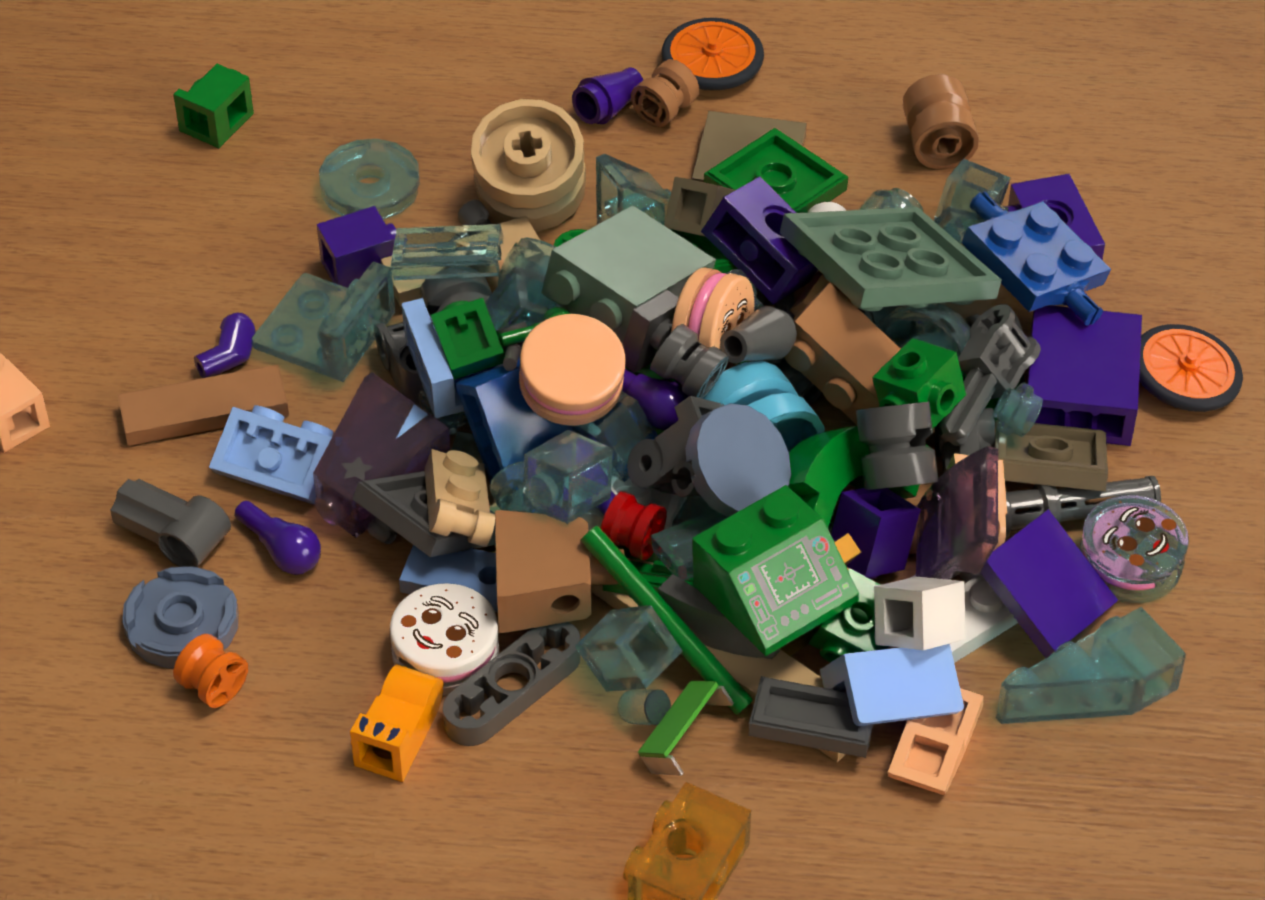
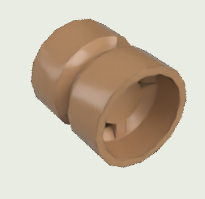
(940, 121)

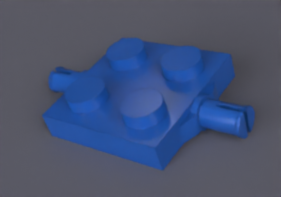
(1036, 257)

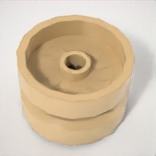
(529, 163)

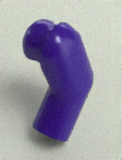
(233, 346)

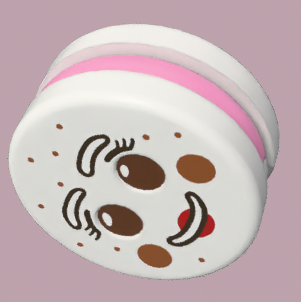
(444, 633)

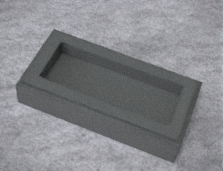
(807, 717)

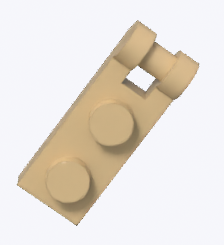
(458, 496)

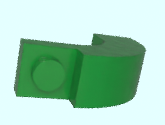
(829, 463)

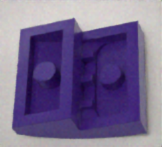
(1047, 583)

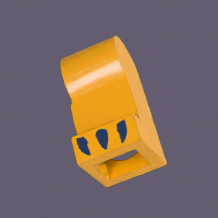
(396, 722)

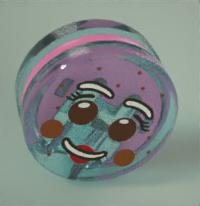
(1135, 547)

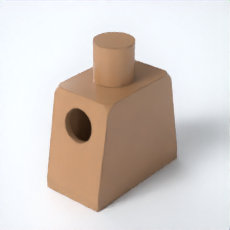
(543, 571)

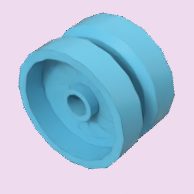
(770, 393)

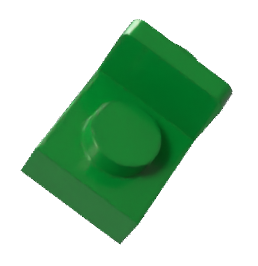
(467, 337)

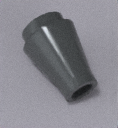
(761, 336)

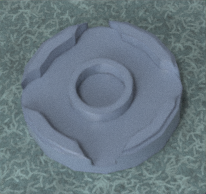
(736, 458)
(175, 610)

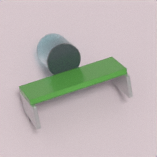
(654, 708)

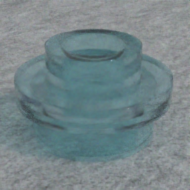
(1017, 410)

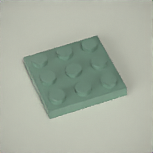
(890, 257)

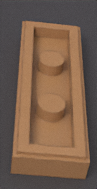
(199, 403)

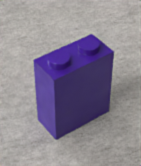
(1087, 371)

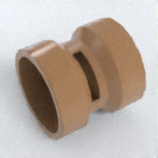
(669, 89)

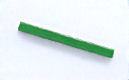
(644, 594)

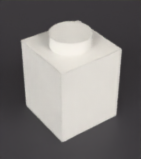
(919, 613)

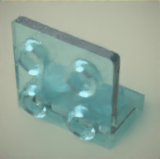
(327, 323)

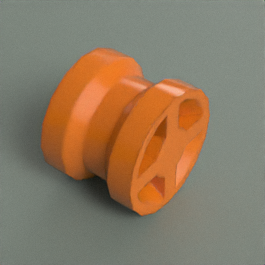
(210, 670)

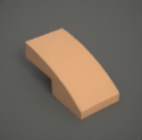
(935, 746)

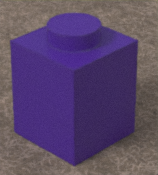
(353, 243)
(880, 527)

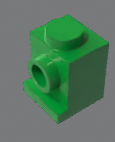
(214, 105)

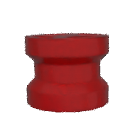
(633, 524)

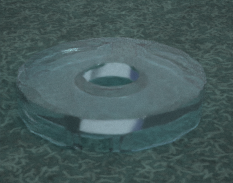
(369, 158)

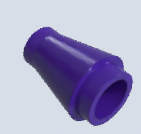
(603, 96)

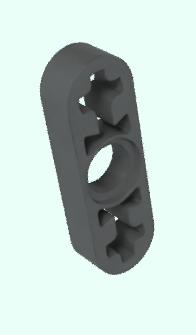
(504, 704)

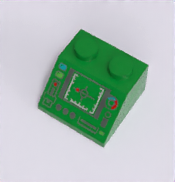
(773, 570)

